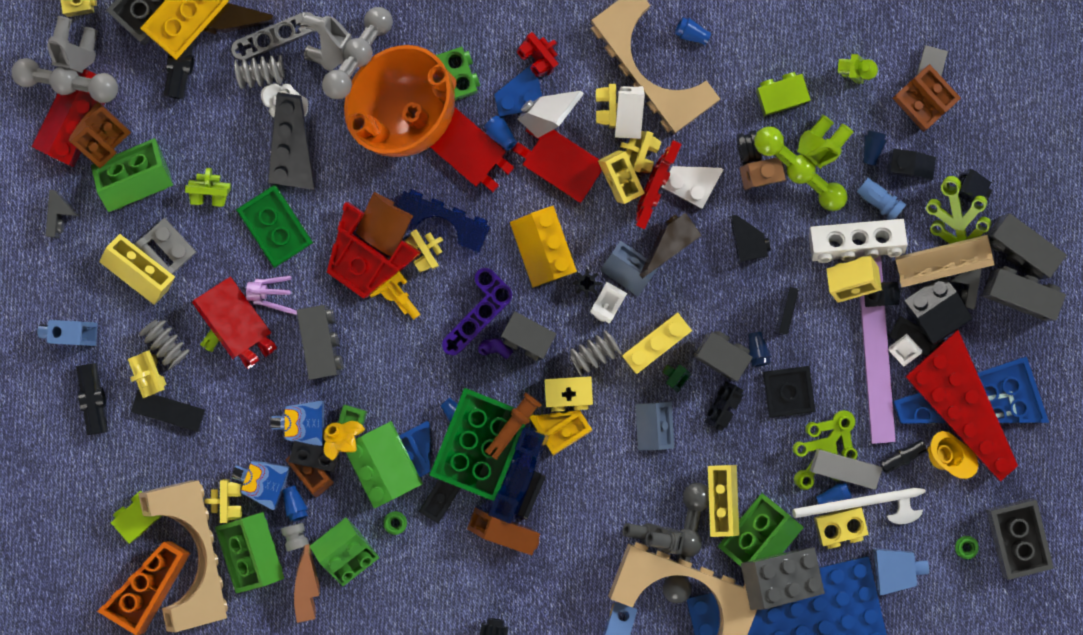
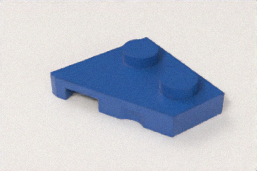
(517, 93)
(418, 447)

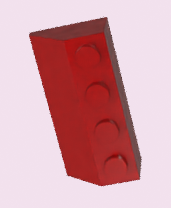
(61, 122)

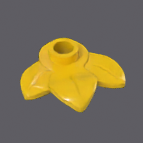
(343, 439)

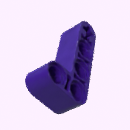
(473, 315)

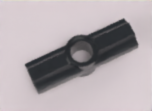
(178, 73)
(92, 399)

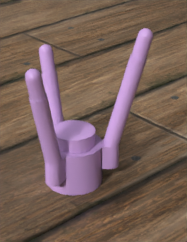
(257, 291)

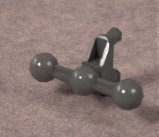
(683, 542)

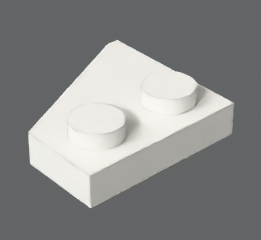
(692, 183)

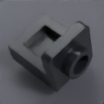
(886, 297)

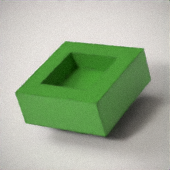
(352, 413)

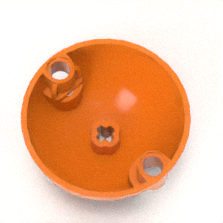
(403, 95)

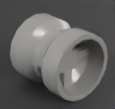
(294, 536)

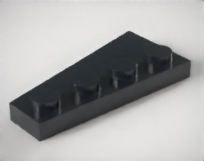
(290, 145)

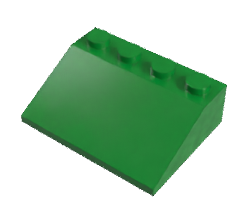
(463, 454)

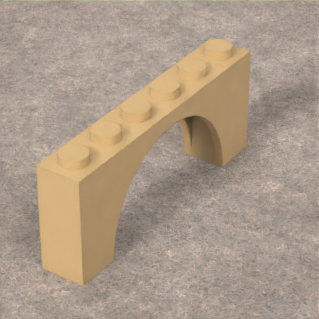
(674, 106)
(642, 568)
(204, 599)

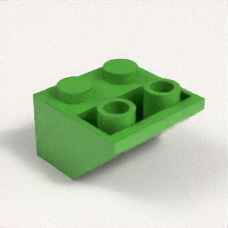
(344, 552)

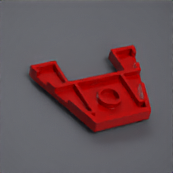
(658, 177)
(359, 264)

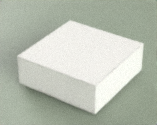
(905, 350)

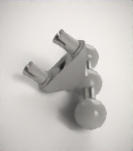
(340, 48)
(68, 60)

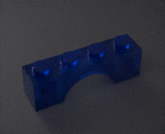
(470, 232)
(514, 489)

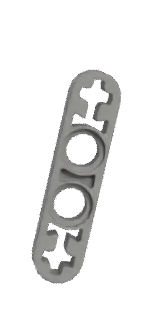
(275, 40)

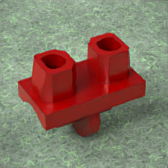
(541, 52)

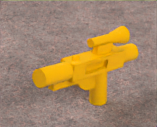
(393, 292)

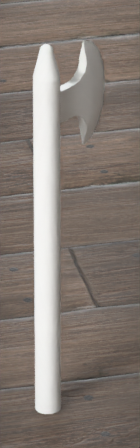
(903, 516)

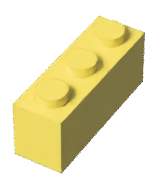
(137, 269)
(656, 343)
(723, 500)

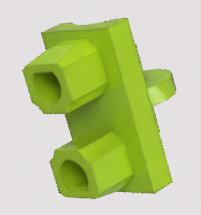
(857, 68)
(208, 185)

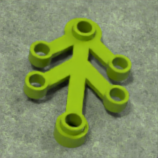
(957, 220)
(826, 444)

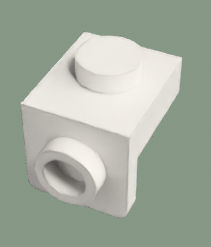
(608, 303)

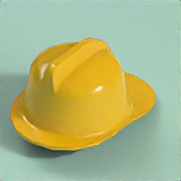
(952, 455)

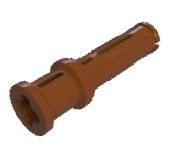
(519, 417)

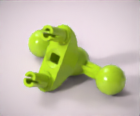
(813, 153)

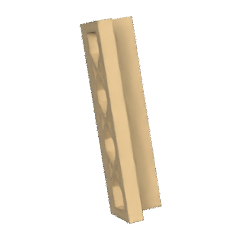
(944, 261)

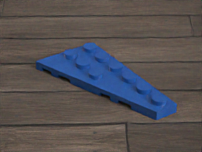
(1004, 378)

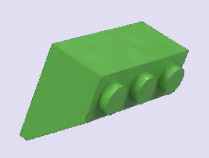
(132, 175)
(383, 465)
(762, 532)
(249, 552)

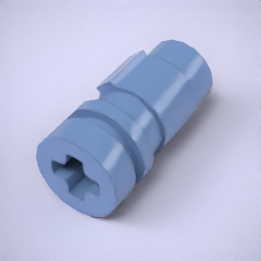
(879, 198)

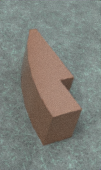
(306, 587)

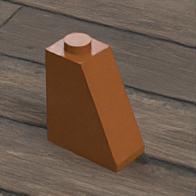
(503, 533)

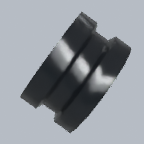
(747, 149)

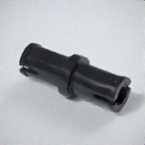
(903, 457)

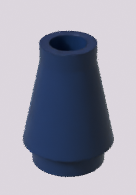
(873, 146)
(758, 350)

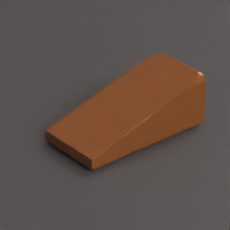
(313, 478)

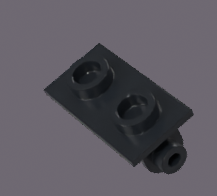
(727, 396)
(311, 456)

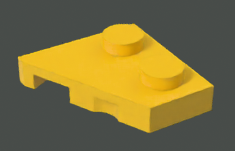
(562, 428)

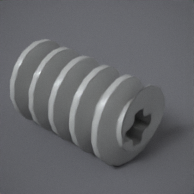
(259, 72)
(164, 342)
(594, 352)

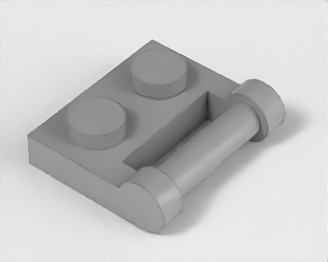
(170, 242)

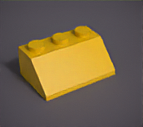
(543, 246)

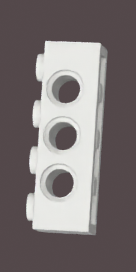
(891, 230)

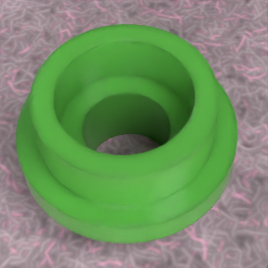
(395, 530)
(974, 547)

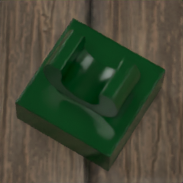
(677, 377)

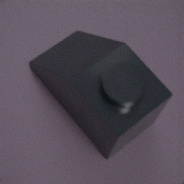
(911, 164)
(974, 185)
(748, 240)

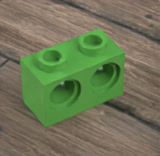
(461, 72)

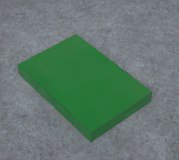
(274, 226)

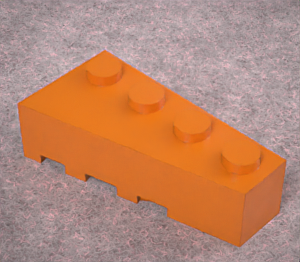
(146, 589)

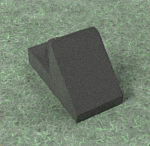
(56, 207)
(971, 281)

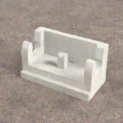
(629, 112)

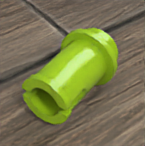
(210, 341)

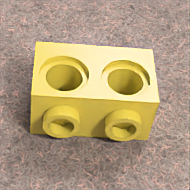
(840, 520)

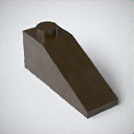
(236, 18)
(670, 241)

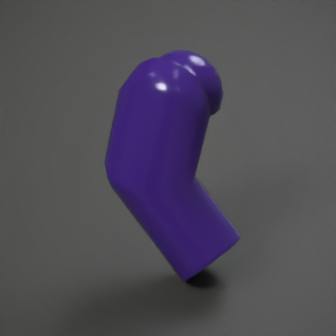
(494, 346)

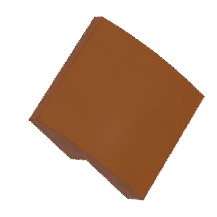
(926, 98)
(99, 135)
(383, 224)

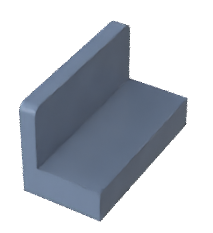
(625, 268)
(654, 426)

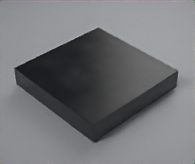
(786, 311)
(788, 391)

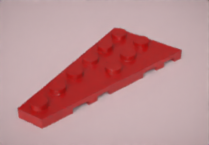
(957, 394)

